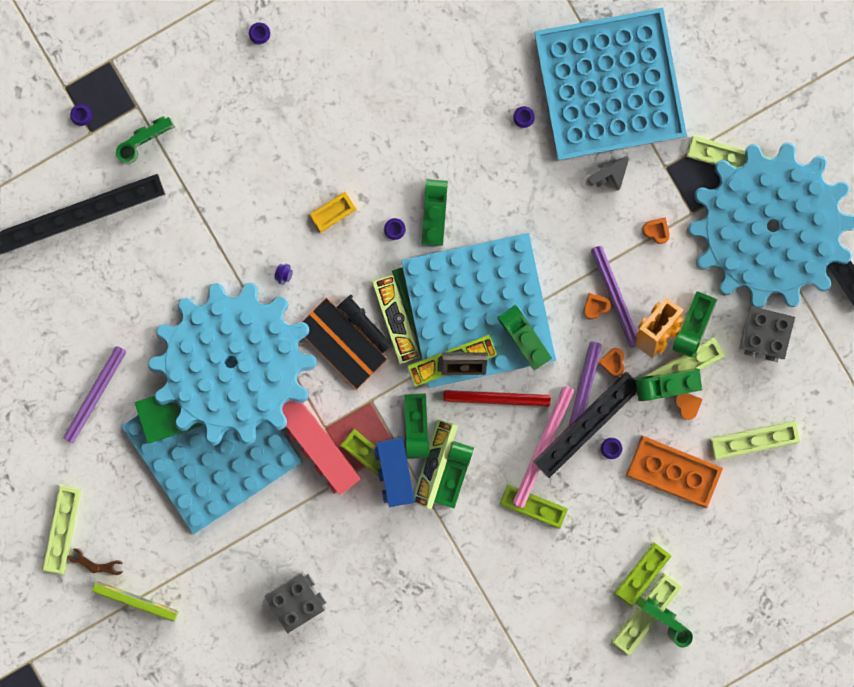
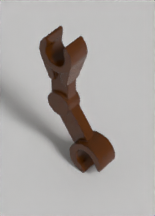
(94, 567)

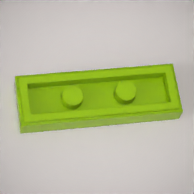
(362, 450)
(535, 507)
(642, 574)

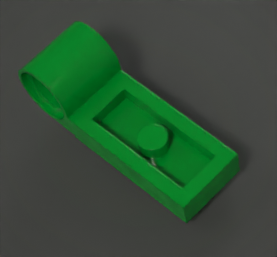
(142, 136)
(434, 212)
(694, 325)
(524, 337)
(668, 384)
(416, 426)
(453, 474)
(668, 618)

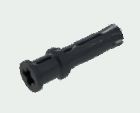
(358, 316)

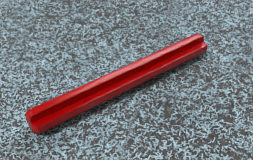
(496, 398)

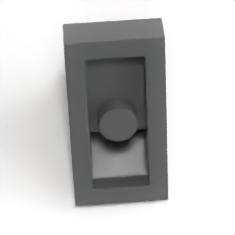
(615, 171)

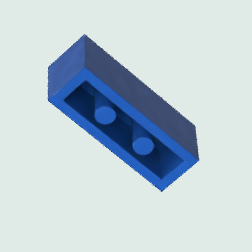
(394, 472)

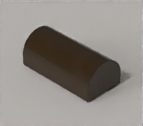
(464, 363)

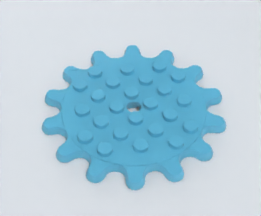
(739, 218)
(238, 395)

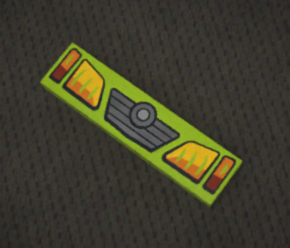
(431, 367)
(135, 601)

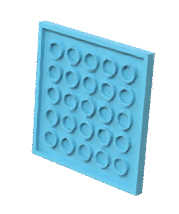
(610, 84)
(463, 292)
(213, 479)

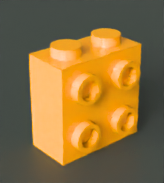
(659, 327)

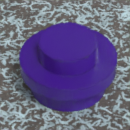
(259, 33)
(81, 115)
(523, 117)
(394, 229)
(283, 273)
(611, 448)

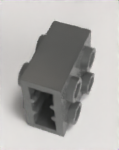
(766, 333)
(296, 601)

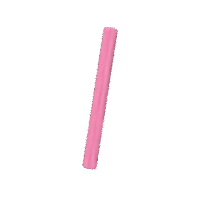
(545, 440)

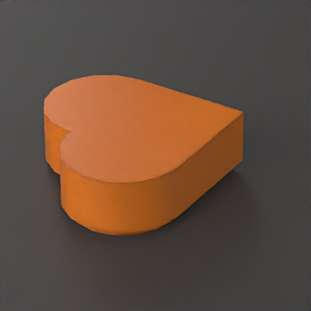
(657, 230)
(595, 306)
(613, 362)
(688, 405)

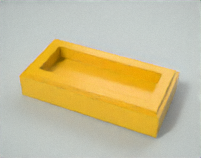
(332, 212)

